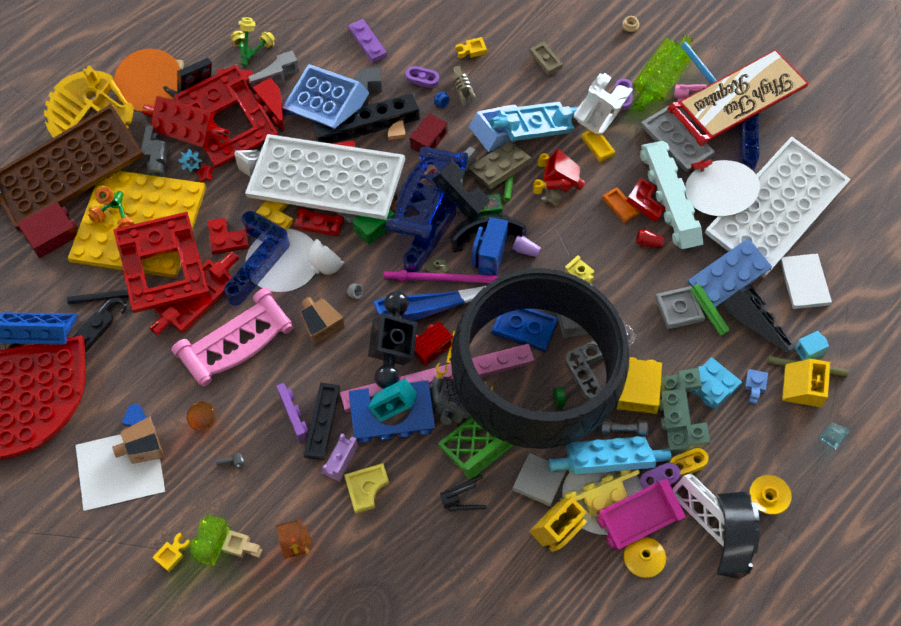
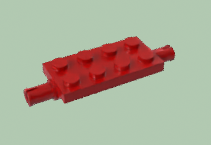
(184, 122)
(186, 313)

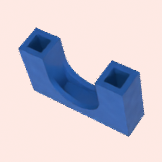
(368, 427)

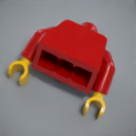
(559, 173)

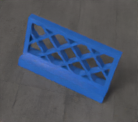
(35, 327)

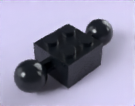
(392, 339)

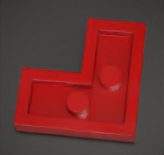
(641, 200)
(225, 241)

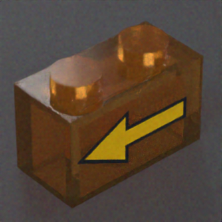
(293, 538)

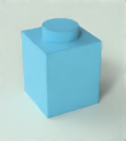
(812, 346)

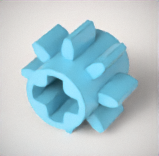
(186, 156)

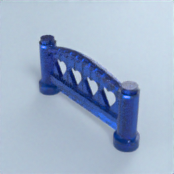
(419, 225)

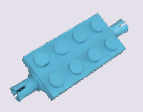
(534, 121)
(609, 456)

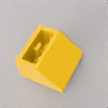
(806, 382)

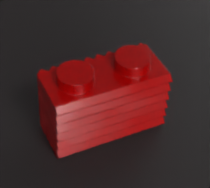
(432, 343)

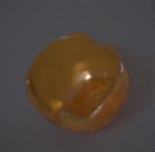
(201, 416)

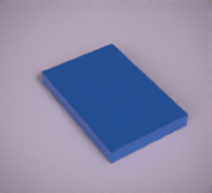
(526, 327)

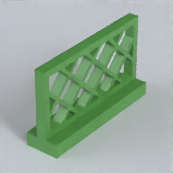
(482, 457)

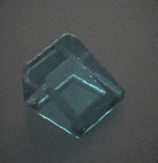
(835, 434)

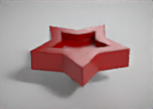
(701, 165)
(205, 173)

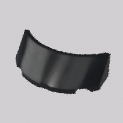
(461, 232)
(740, 534)

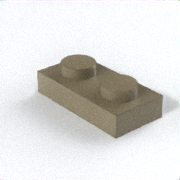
(546, 58)

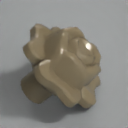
(552, 196)

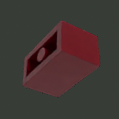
(429, 133)

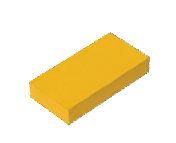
(598, 145)

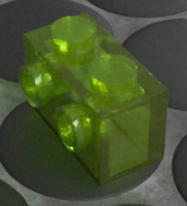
(209, 539)

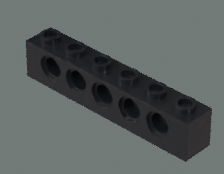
(370, 119)

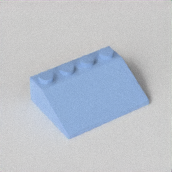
(325, 96)

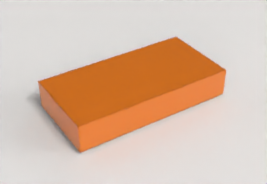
(617, 202)

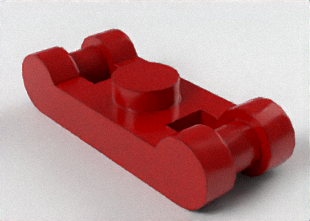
(318, 222)

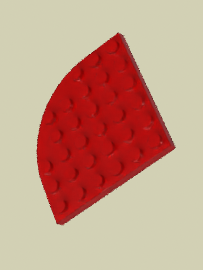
(38, 393)

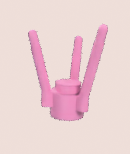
(682, 91)

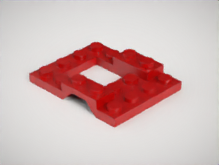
(220, 93)
(155, 239)

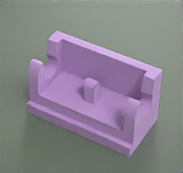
(340, 458)

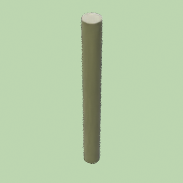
(782, 362)

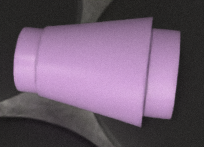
(525, 246)

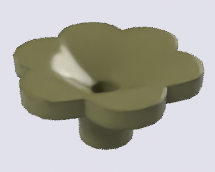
(437, 266)

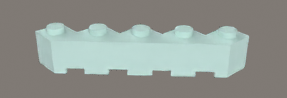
(672, 195)

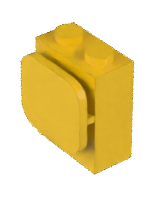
(641, 387)
(559, 524)

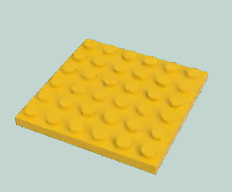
(143, 200)

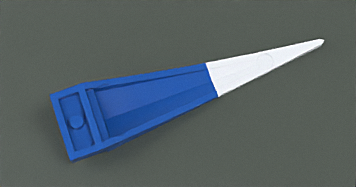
(429, 304)

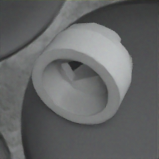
(358, 288)

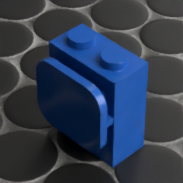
(490, 246)

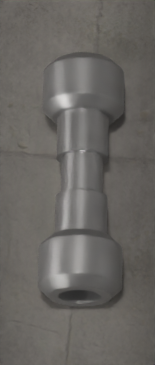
(641, 427)

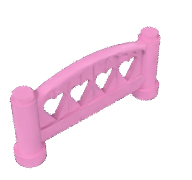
(195, 355)

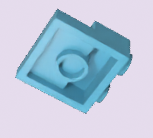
(716, 384)

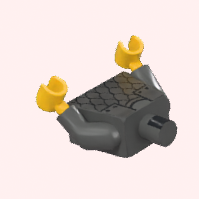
(447, 399)

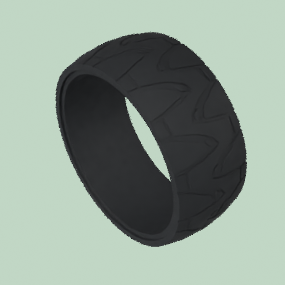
(556, 293)

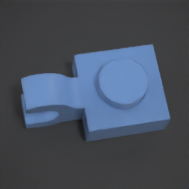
(755, 382)

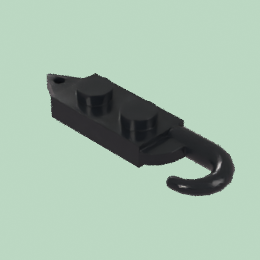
(99, 322)

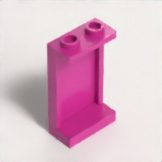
(640, 514)

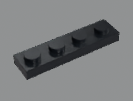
(322, 421)

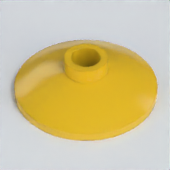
(774, 487)
(643, 566)

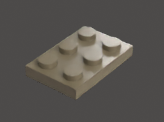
(500, 165)

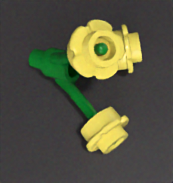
(239, 39)

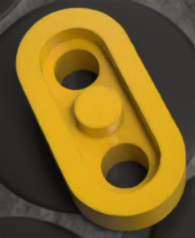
(687, 462)

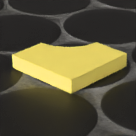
(365, 485)

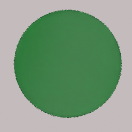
(559, 397)

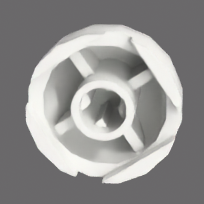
(323, 259)

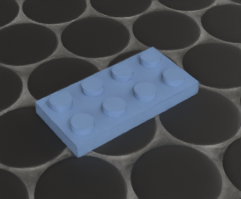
(731, 272)

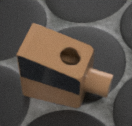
(320, 319)
(140, 443)

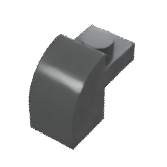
(371, 80)

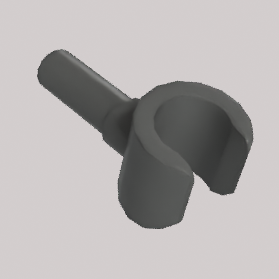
(236, 459)

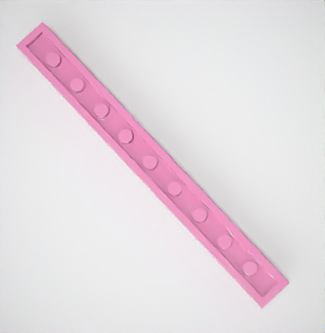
(485, 366)

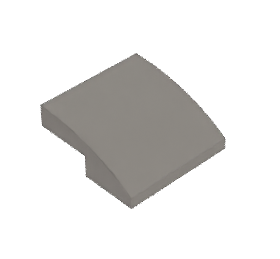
(537, 480)

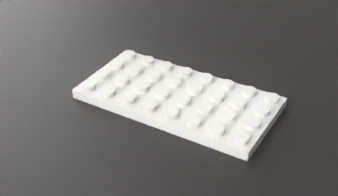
(326, 176)
(792, 195)

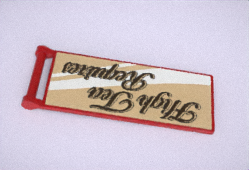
(739, 96)

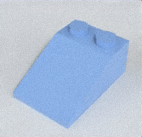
(489, 138)

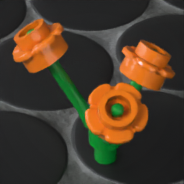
(112, 200)

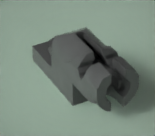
(155, 153)

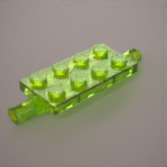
(662, 71)

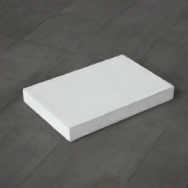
(805, 281)

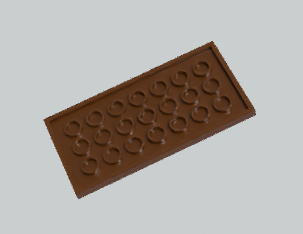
(67, 165)

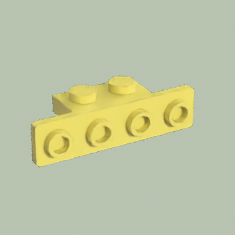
(603, 493)

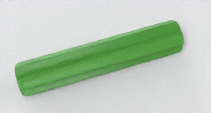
(709, 309)

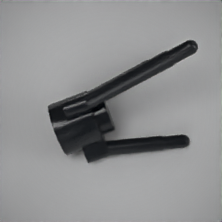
(450, 496)

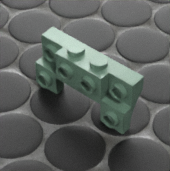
(677, 420)

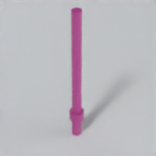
(403, 275)

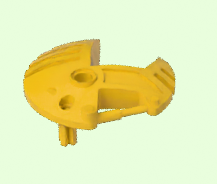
(72, 100)

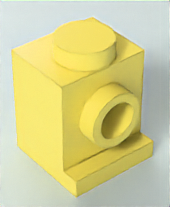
(580, 269)

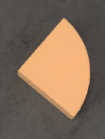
(396, 131)

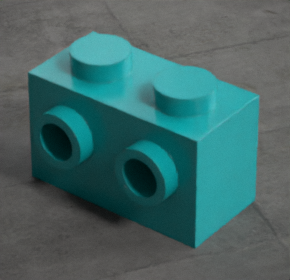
(392, 400)

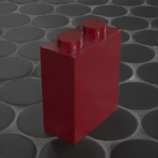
(48, 229)

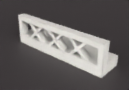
(709, 501)

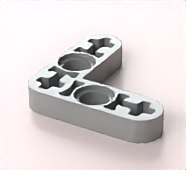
(583, 366)

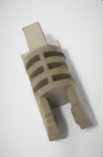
(463, 86)

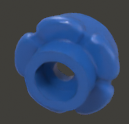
(441, 99)

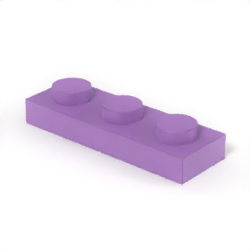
(367, 40)
(293, 412)

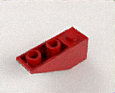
(270, 99)

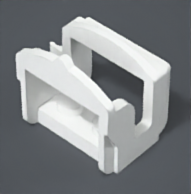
(596, 108)

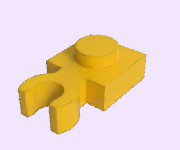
(473, 47)
(170, 554)

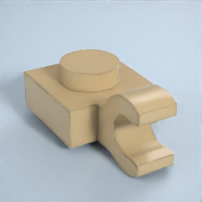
(238, 544)

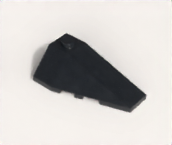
(749, 309)

